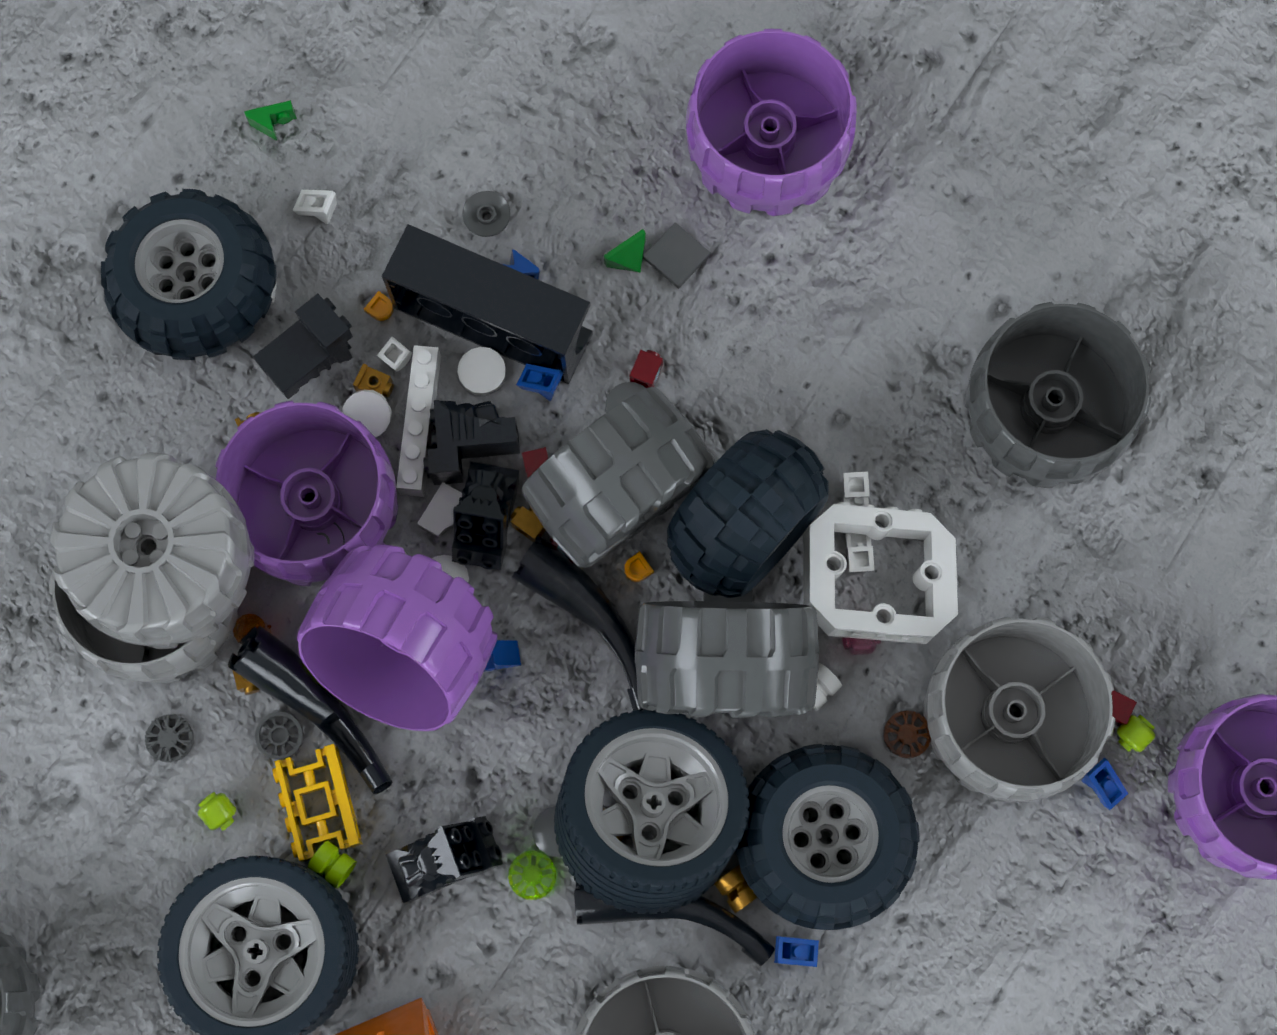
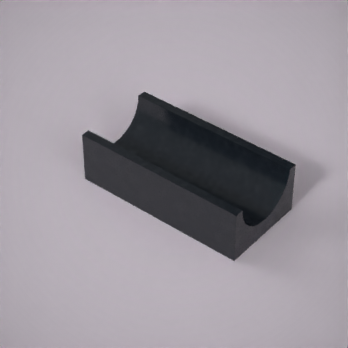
(487, 302)

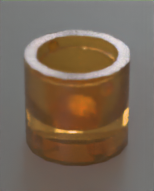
(246, 623)

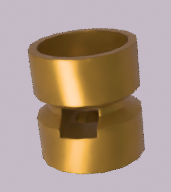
(736, 889)

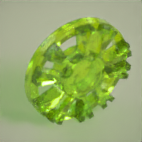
(532, 875)

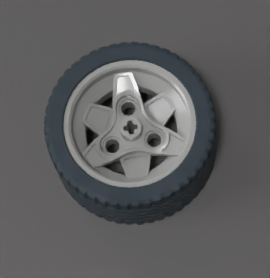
(662, 746)
(206, 910)

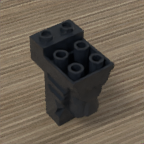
(306, 346)
(466, 433)
(484, 516)
(444, 858)

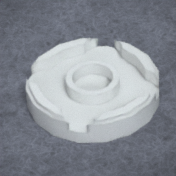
(481, 371)
(369, 409)

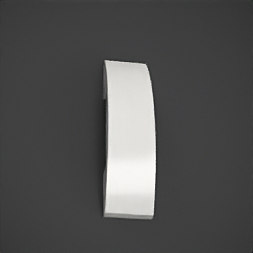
(858, 546)

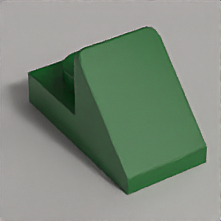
(265, 117)

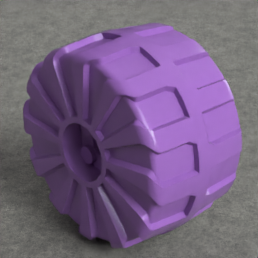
(778, 84)
(301, 452)
(397, 638)
(1220, 786)

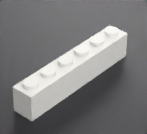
(417, 423)

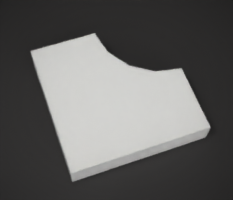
(439, 513)

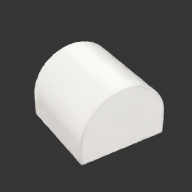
(395, 354)

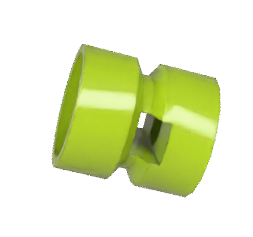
(332, 864)

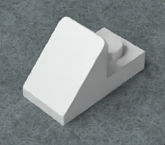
(316, 203)

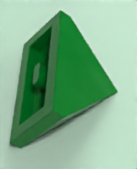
(628, 254)

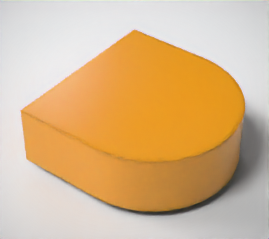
(379, 307)
(637, 568)

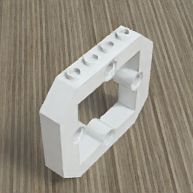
(939, 562)

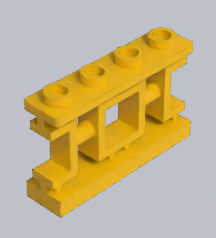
(338, 797)

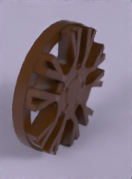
(906, 734)

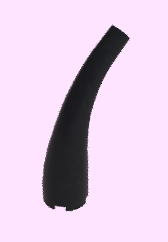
(565, 584)
(283, 675)
(701, 911)

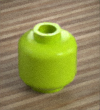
(1136, 734)
(216, 811)

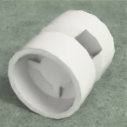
(826, 685)

